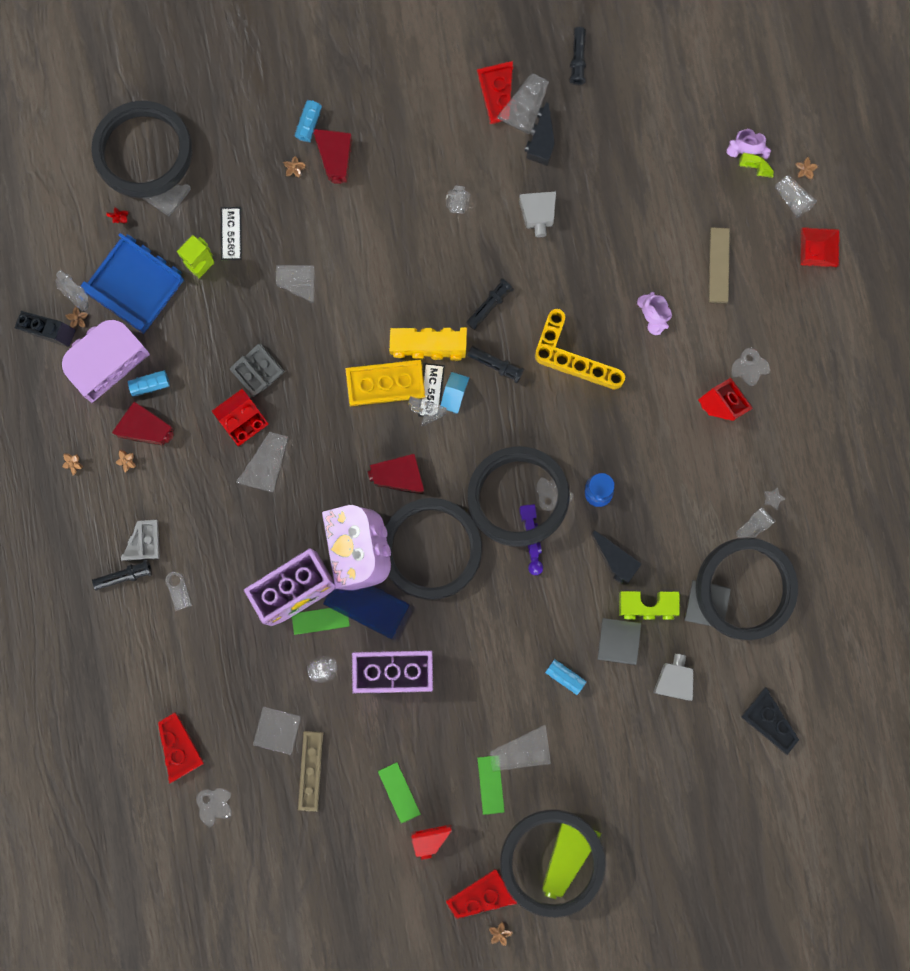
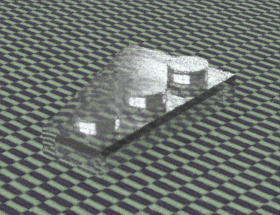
(525, 104)
(266, 464)
(522, 752)

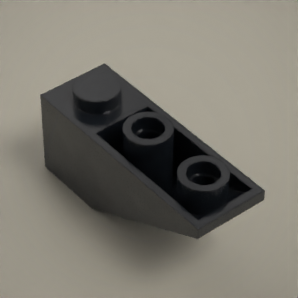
(543, 142)
(45, 328)

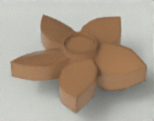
(294, 167)
(806, 168)
(77, 318)
(125, 460)
(72, 463)
(500, 934)

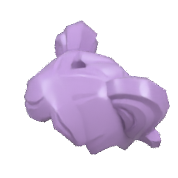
(749, 143)
(655, 312)

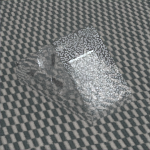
(431, 410)

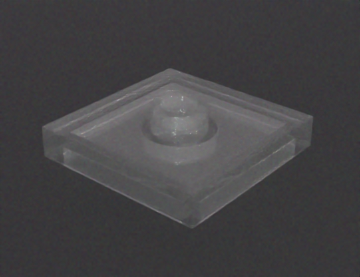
(277, 730)

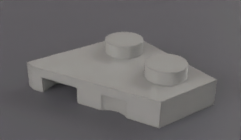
(143, 542)

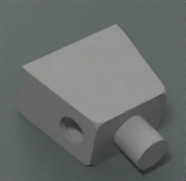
(538, 211)
(676, 680)

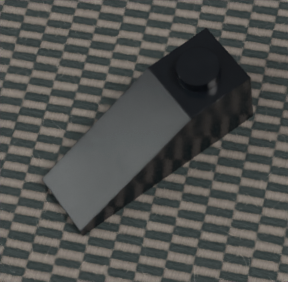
(617, 561)

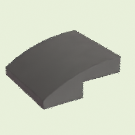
(257, 370)
(720, 599)
(619, 641)

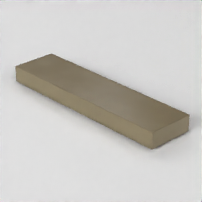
(719, 265)
(310, 771)

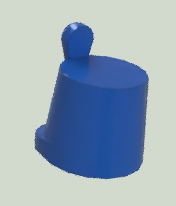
(599, 490)

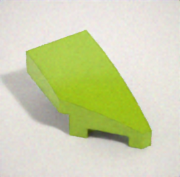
(754, 161)

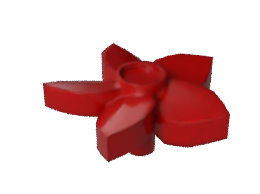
(118, 216)

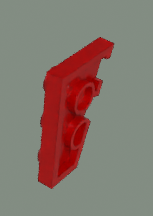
(496, 88)
(178, 748)
(481, 896)

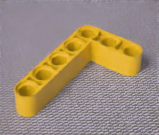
(572, 359)

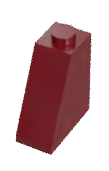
(335, 153)
(143, 426)
(397, 474)

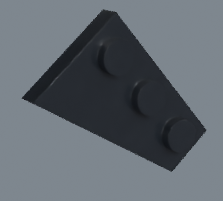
(769, 721)

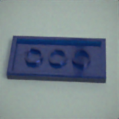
(370, 608)

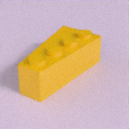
(428, 343)

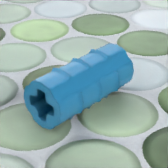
(308, 121)
(148, 383)
(566, 677)

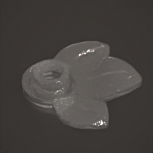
(750, 369)
(548, 490)
(216, 807)

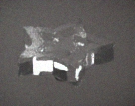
(773, 498)

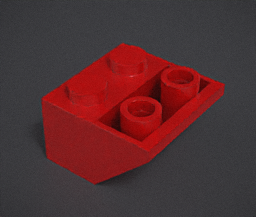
(240, 417)

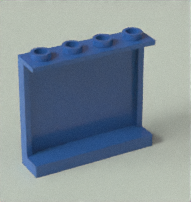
(133, 283)

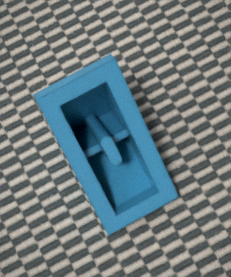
(454, 392)

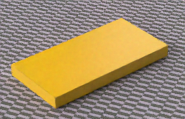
(385, 382)

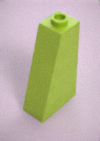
(566, 860)

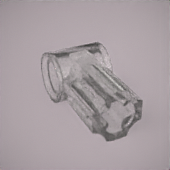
(758, 523)
(178, 593)

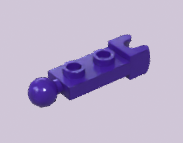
(528, 514)

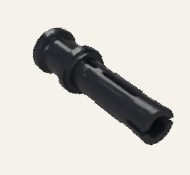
(578, 64)
(495, 297)
(502, 367)
(131, 570)

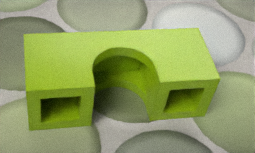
(196, 255)
(631, 606)

